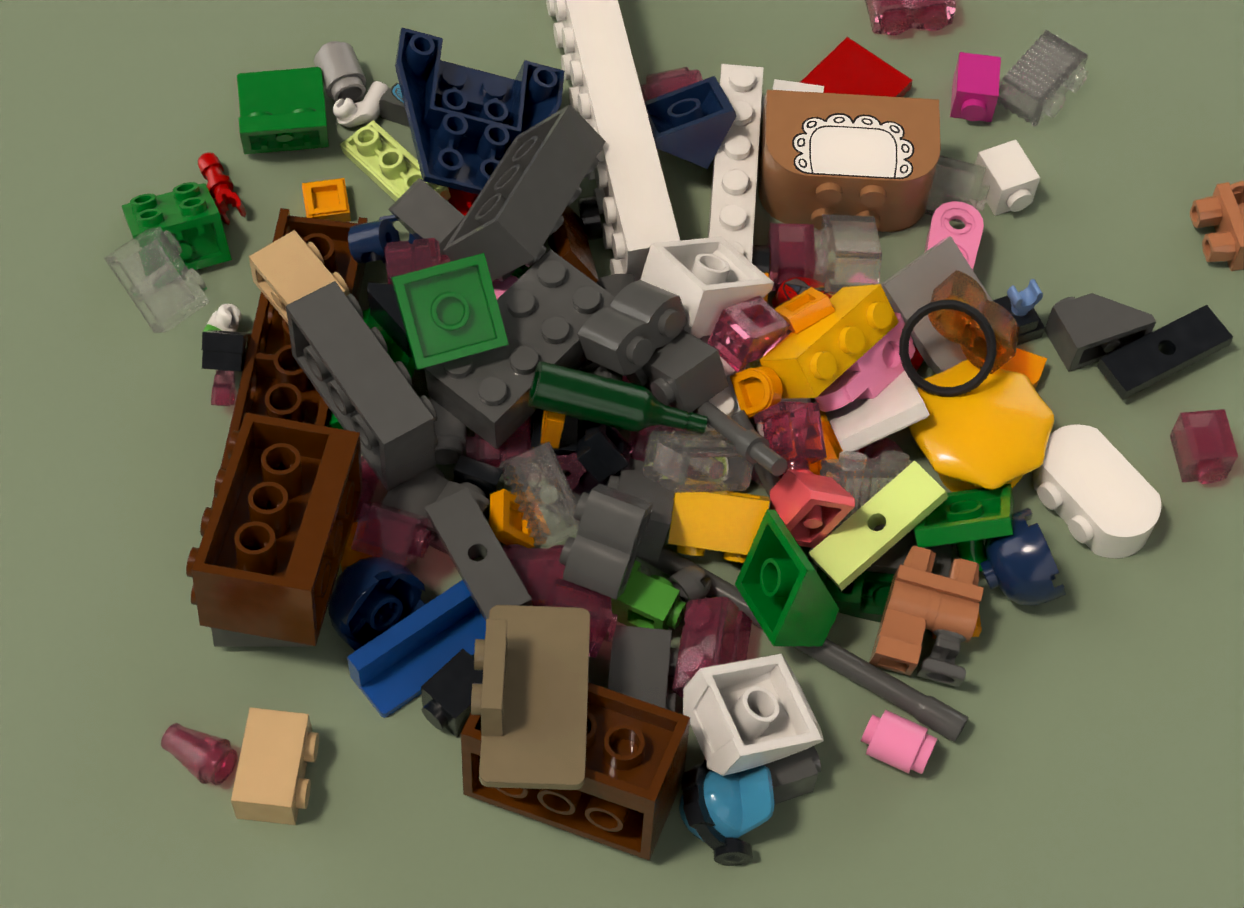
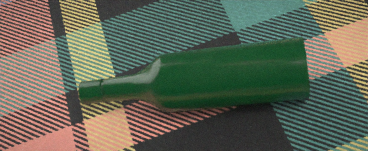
(605, 401)

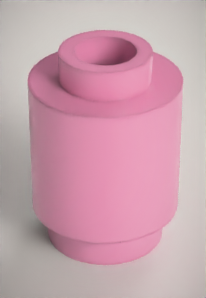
(898, 742)

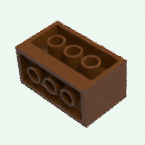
(276, 529)
(630, 774)

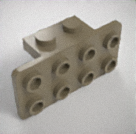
(533, 697)

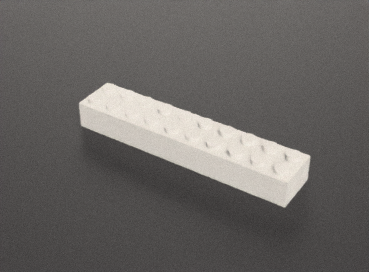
(610, 99)

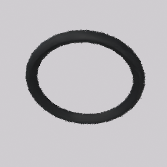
(959, 306)

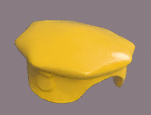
(985, 434)

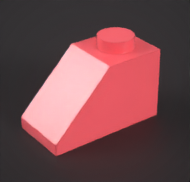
(810, 505)

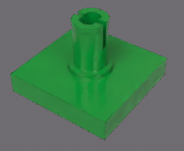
(450, 311)
(967, 520)

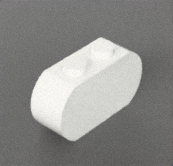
(1096, 492)

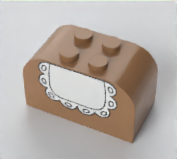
(847, 157)

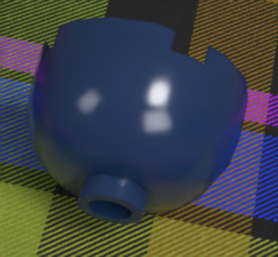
(1022, 564)
(372, 599)

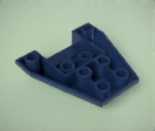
(467, 116)

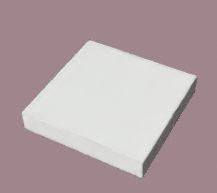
(874, 419)

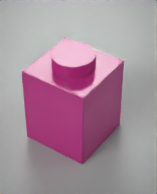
(975, 87)

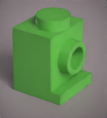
(649, 602)

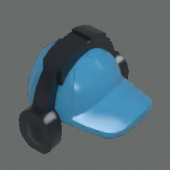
(725, 808)

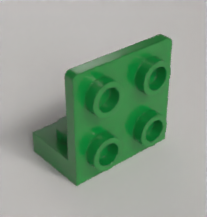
(282, 110)
(189, 216)

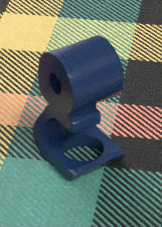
(368, 239)

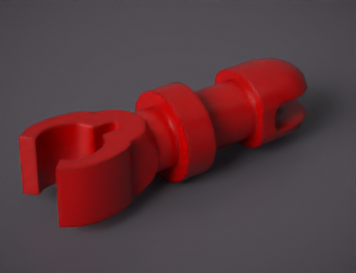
(219, 185)

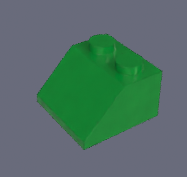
(785, 588)

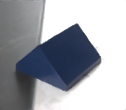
(691, 121)

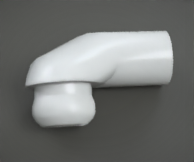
(355, 114)

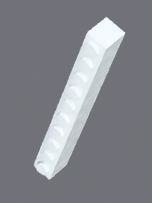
(735, 184)

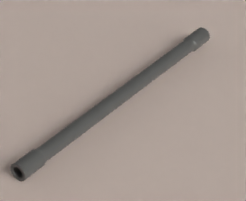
(924, 708)

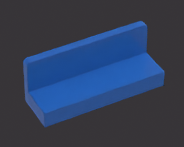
(417, 647)

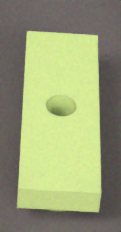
(385, 161)
(897, 506)

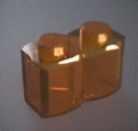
(965, 330)

